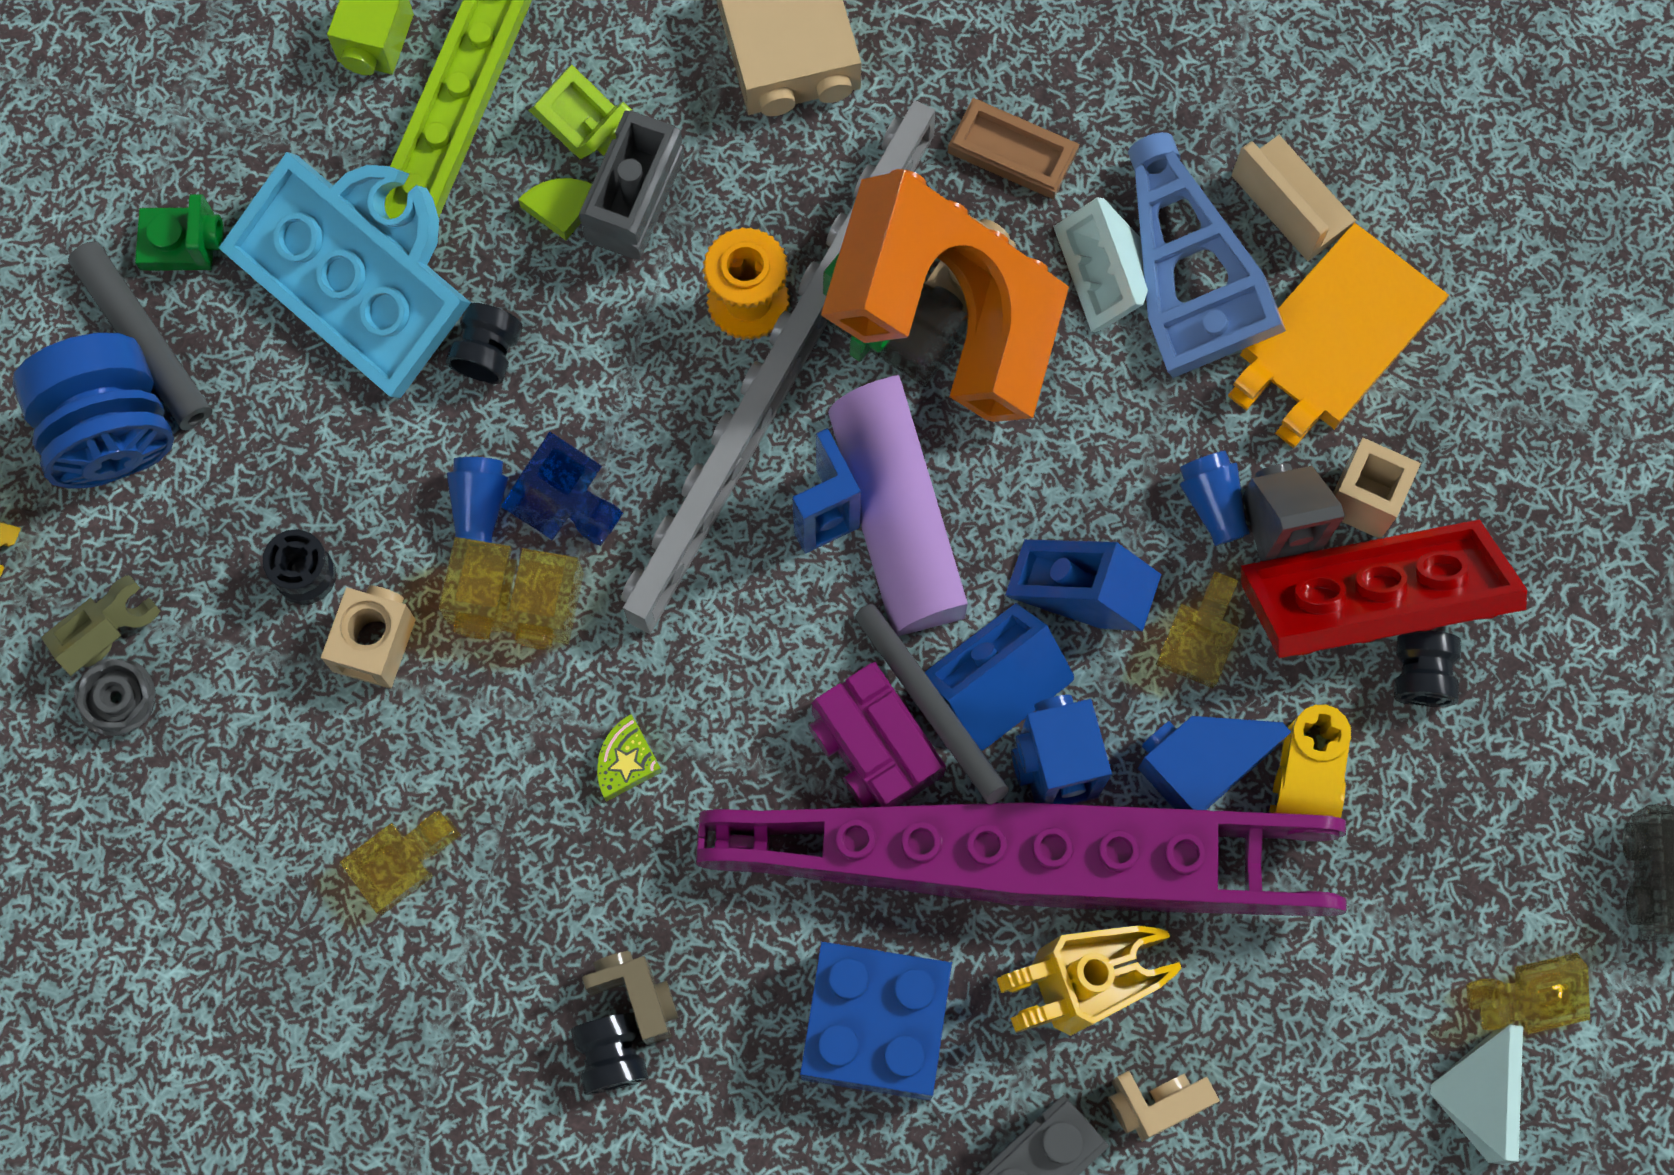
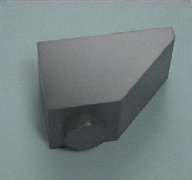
(1290, 511)

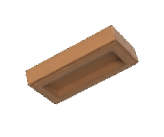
(1013, 148)

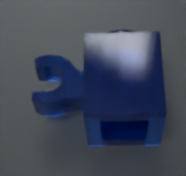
(556, 489)

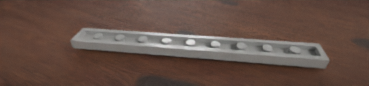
(764, 390)

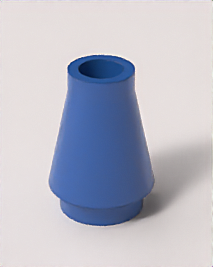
(476, 496)
(1216, 496)

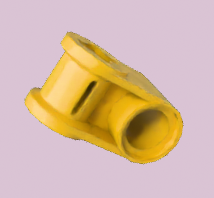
(1309, 778)

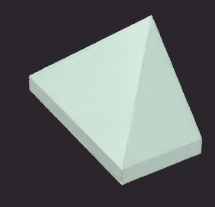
(1103, 262)
(1485, 1094)

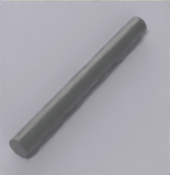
(932, 704)

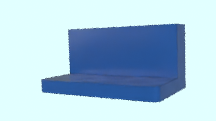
(831, 506)
(1001, 674)

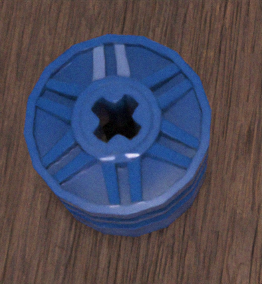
(92, 410)

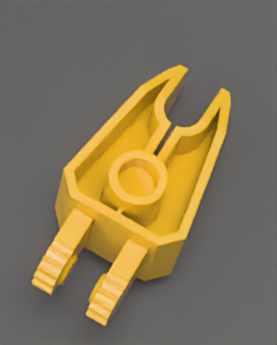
(1087, 978)

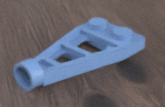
(1219, 320)

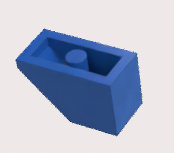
(1085, 582)
(1206, 757)

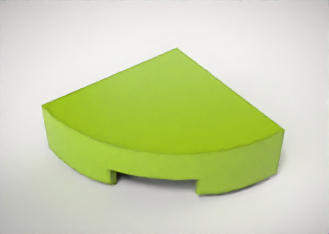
(557, 204)

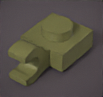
(92, 628)

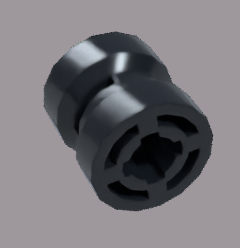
(484, 343)
(308, 577)
(1427, 669)
(609, 1053)

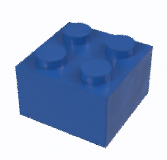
(876, 1021)

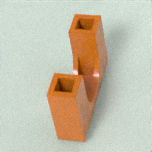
(1009, 297)

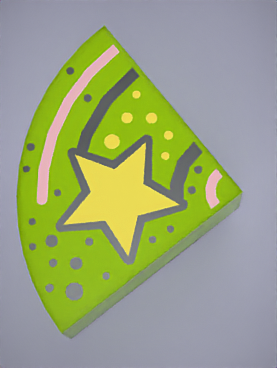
(625, 759)

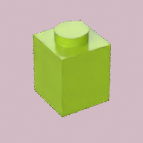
(370, 34)

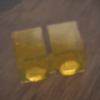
(481, 585)

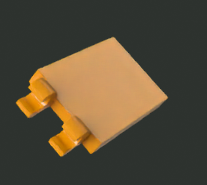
(1340, 333)

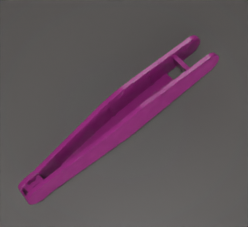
(1029, 854)

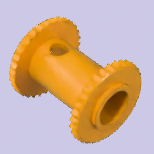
(746, 282)

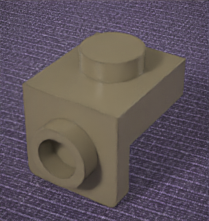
(650, 1001)

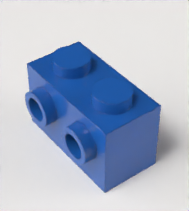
(1061, 752)

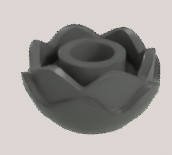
(101, 683)

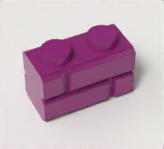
(875, 739)

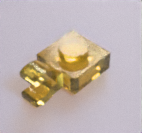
(1200, 638)
(393, 865)
(1541, 999)

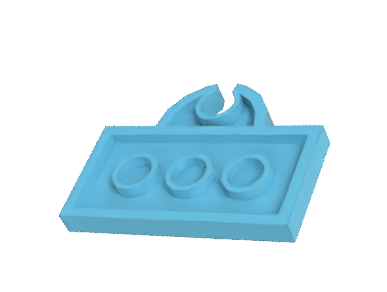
(350, 266)

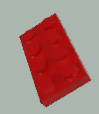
(1382, 588)

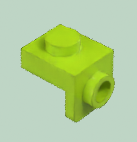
(578, 114)

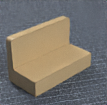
(1291, 196)

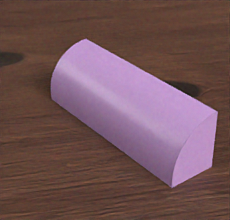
(898, 508)

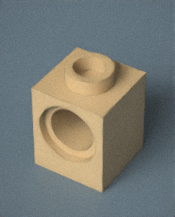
(373, 662)

